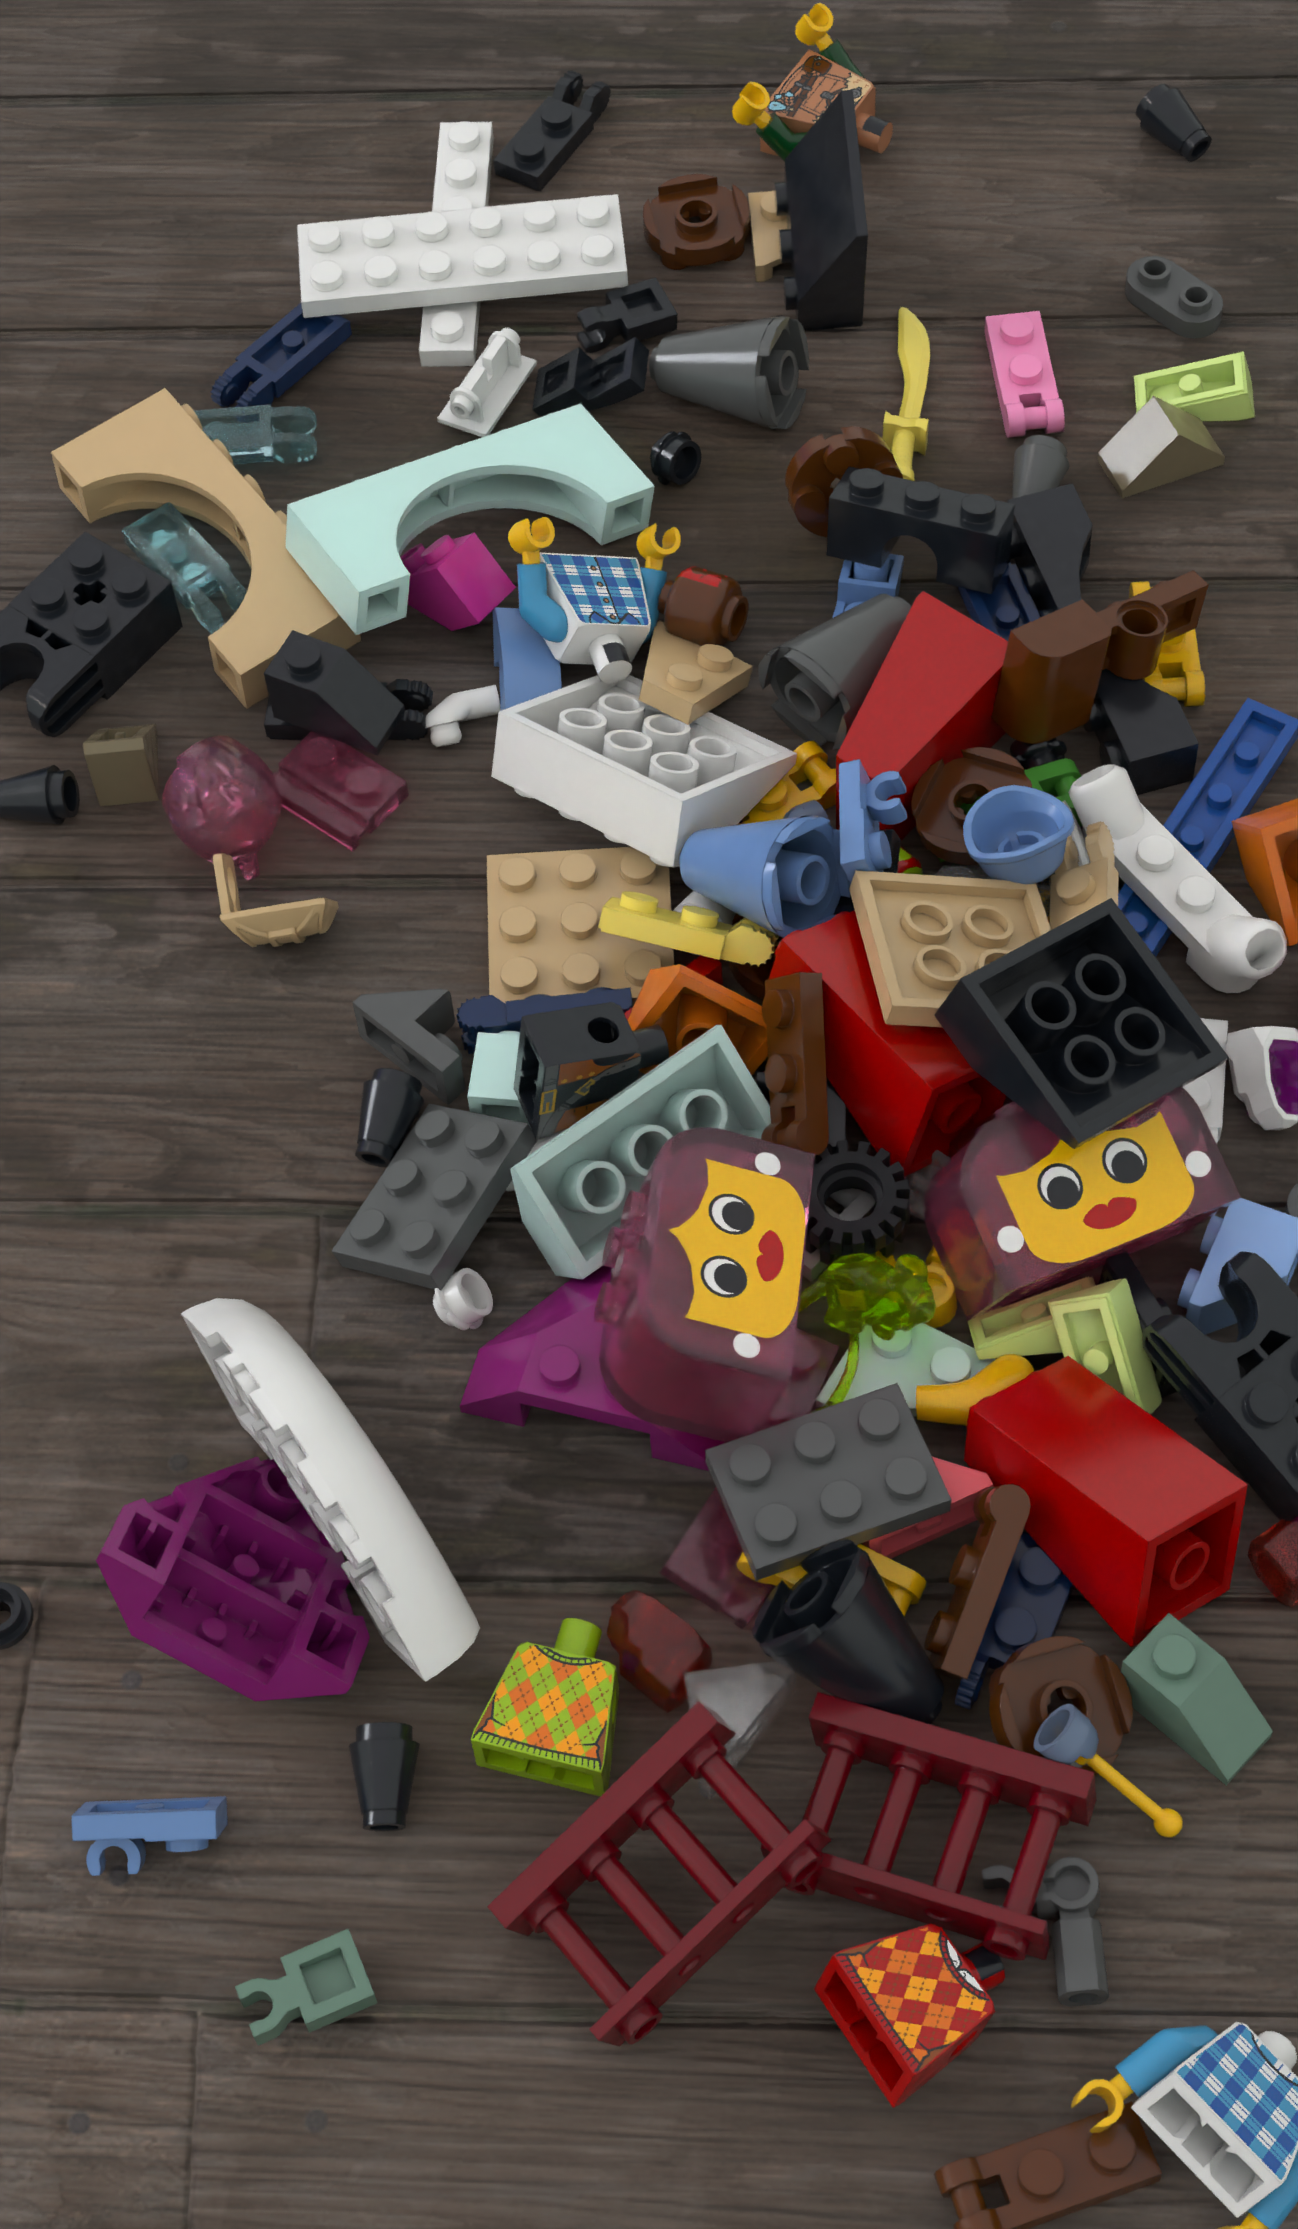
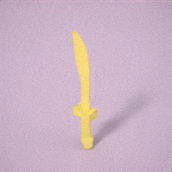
(909, 431)

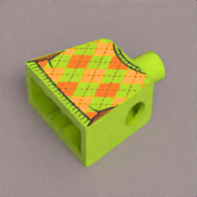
(553, 1713)

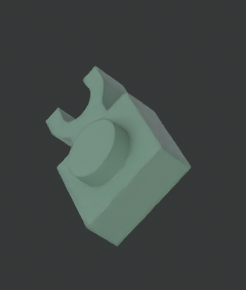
(319, 1984)

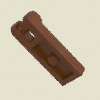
(796, 1062)
(978, 1580)
(1052, 2173)

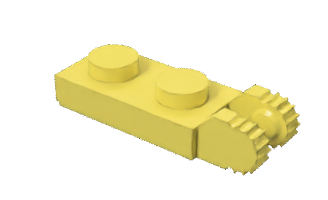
(691, 931)

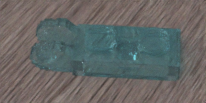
(262, 432)
(185, 558)

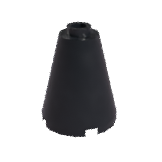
(849, 1635)

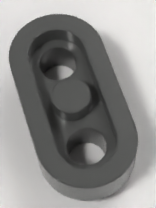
(1173, 297)

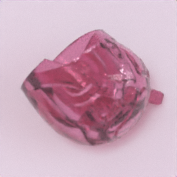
(223, 801)

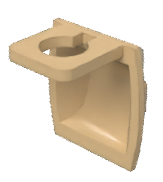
(272, 923)

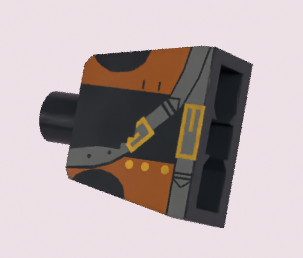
(579, 1061)

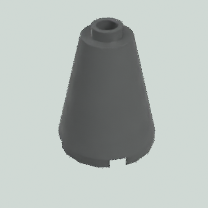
(737, 369)
(831, 668)

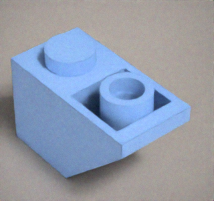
(1243, 1228)

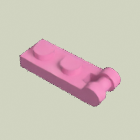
(1023, 374)

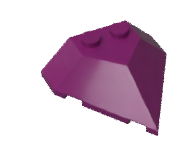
(554, 1365)
(237, 1585)

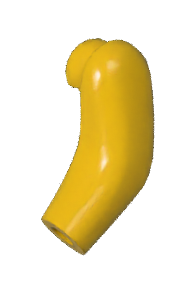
(952, 1401)

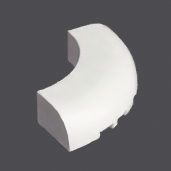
(338, 1481)

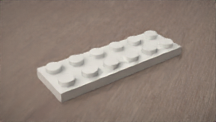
(461, 256)

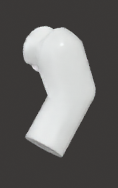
(458, 708)

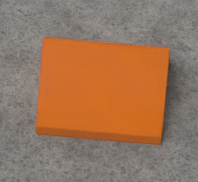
(690, 1005)

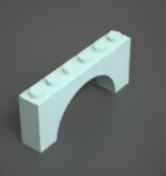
(550, 465)

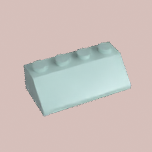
(581, 1178)

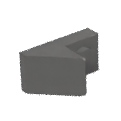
(411, 1032)

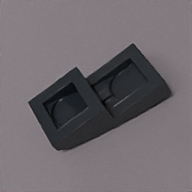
(593, 383)

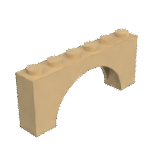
(163, 456)

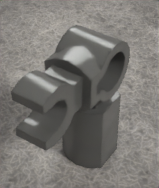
(1072, 1896)

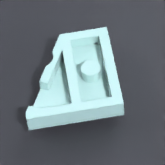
(908, 1359)

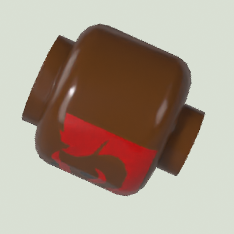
(703, 607)

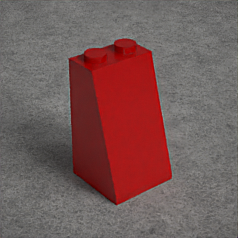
(927, 700)
(897, 1080)
(1112, 1495)

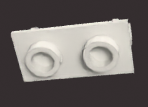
(488, 385)

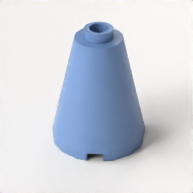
(769, 871)

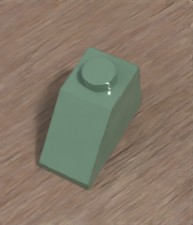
(1195, 1699)

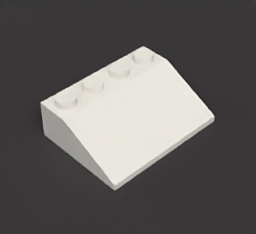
(632, 767)

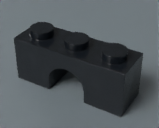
(962, 529)

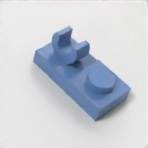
(860, 811)
(180, 1822)

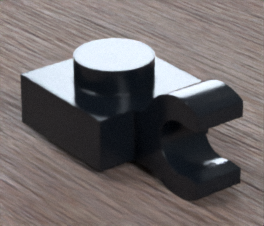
(632, 311)

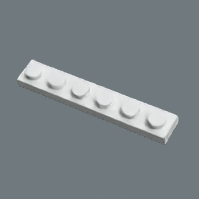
(461, 182)

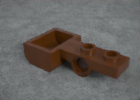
(1059, 658)

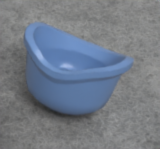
(1018, 833)

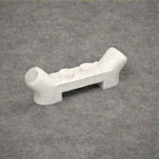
(1221, 936)

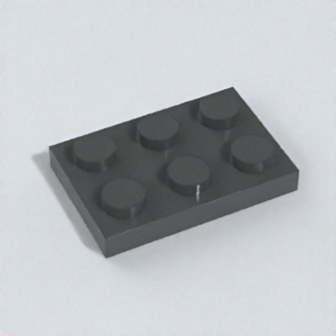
(434, 1196)
(827, 1480)

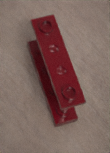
(983, 1776)
(592, 1853)

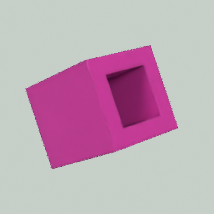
(455, 581)

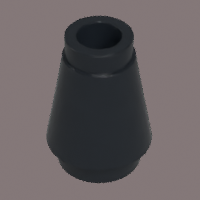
(1172, 121)
(40, 796)
(386, 1115)
(384, 1773)

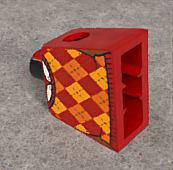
(910, 2004)

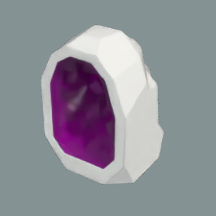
(1266, 1074)

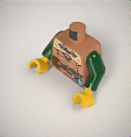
(810, 91)

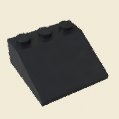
(825, 222)
(1080, 1026)

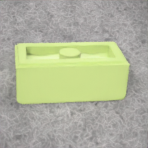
(1105, 1336)

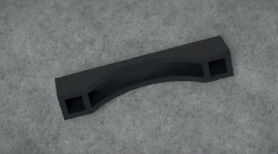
(1131, 718)

